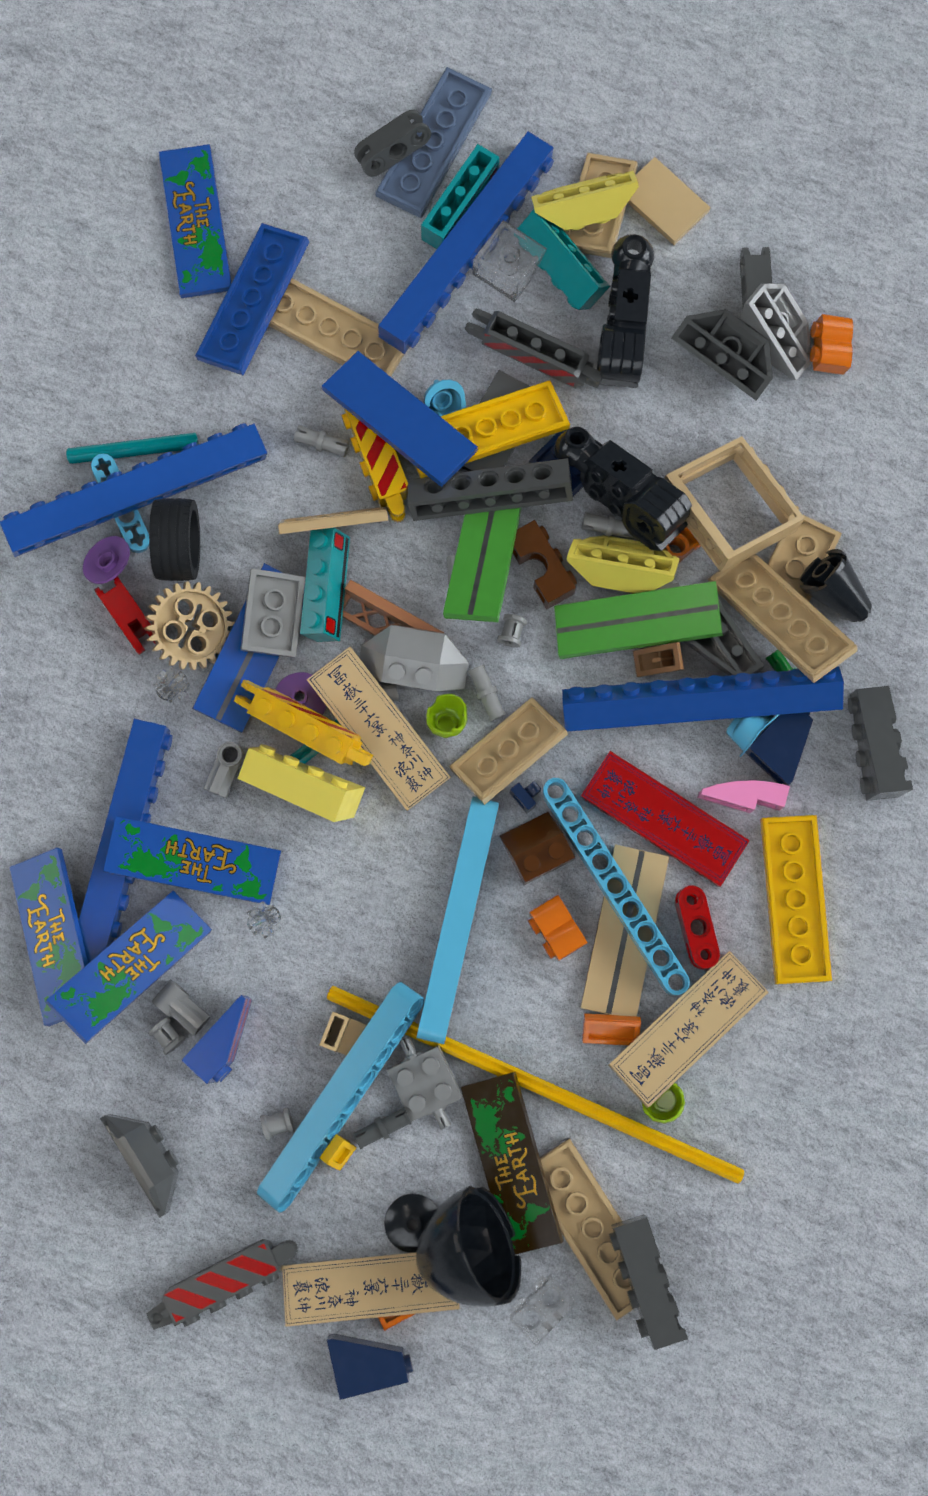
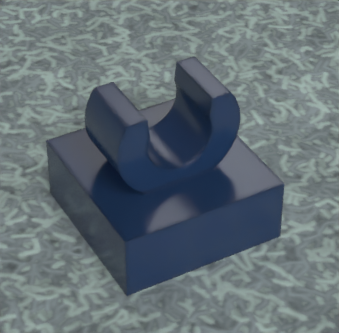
(525, 796)

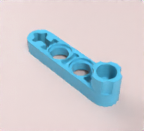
(128, 537)

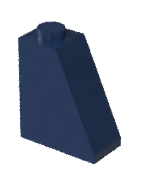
(781, 746)
(366, 1365)

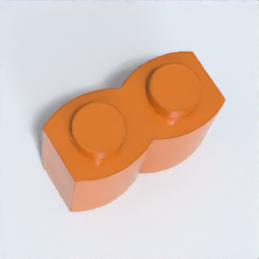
(832, 344)
(557, 928)

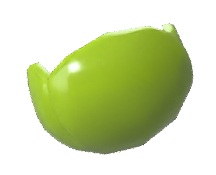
(447, 716)
(667, 1106)

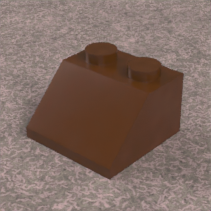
(537, 848)

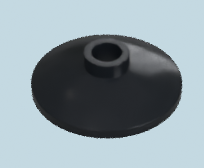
(400, 1212)

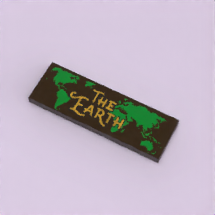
(512, 1160)

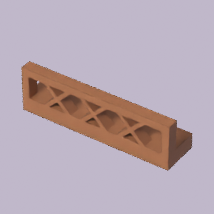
(379, 606)

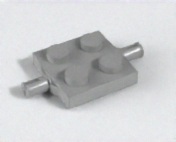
(425, 1083)

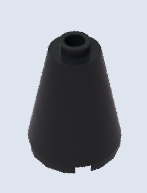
(837, 586)

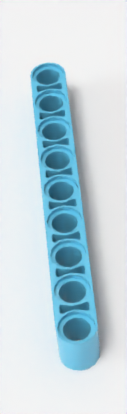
(616, 901)
(457, 921)
(340, 1096)

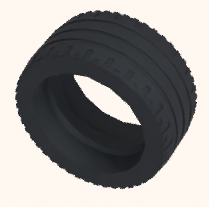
(174, 539)

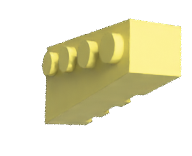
(301, 783)

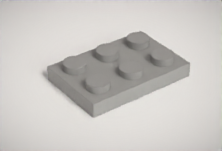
(272, 613)

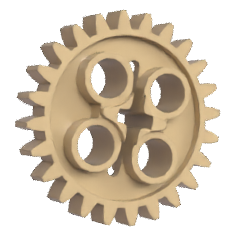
(168, 614)

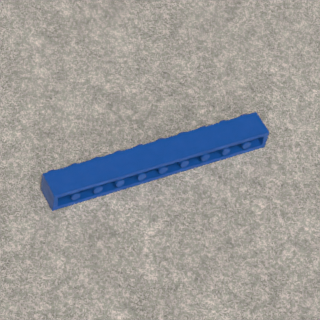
(456, 253)
(133, 489)
(700, 699)
(131, 799)

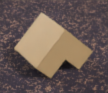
(341, 1033)

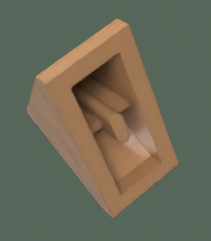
(658, 659)

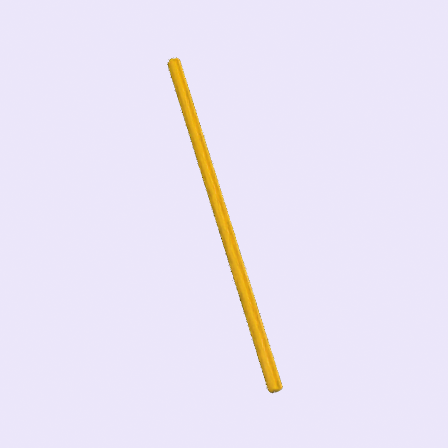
(556, 1094)

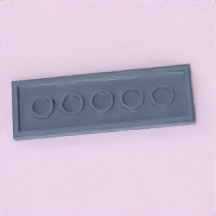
(450, 116)

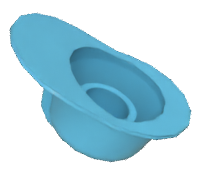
(445, 397)
(745, 730)

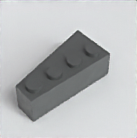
(878, 744)
(648, 1282)

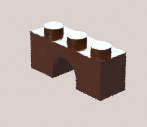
(556, 583)

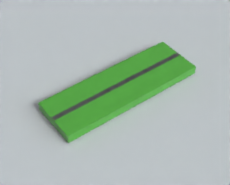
(482, 565)
(638, 620)

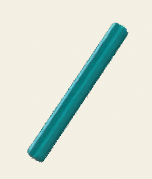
(131, 447)

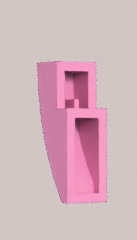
(746, 794)

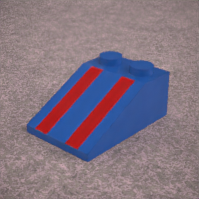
(219, 1046)

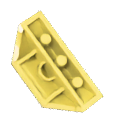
(586, 201)
(621, 564)

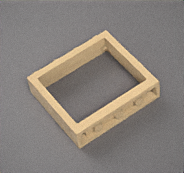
(764, 483)

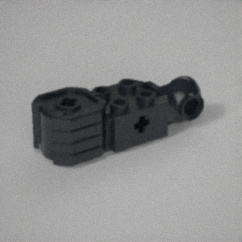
(625, 331)
(609, 474)

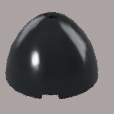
(470, 1250)

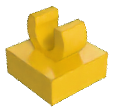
(337, 1152)

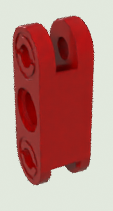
(125, 613)
(696, 943)

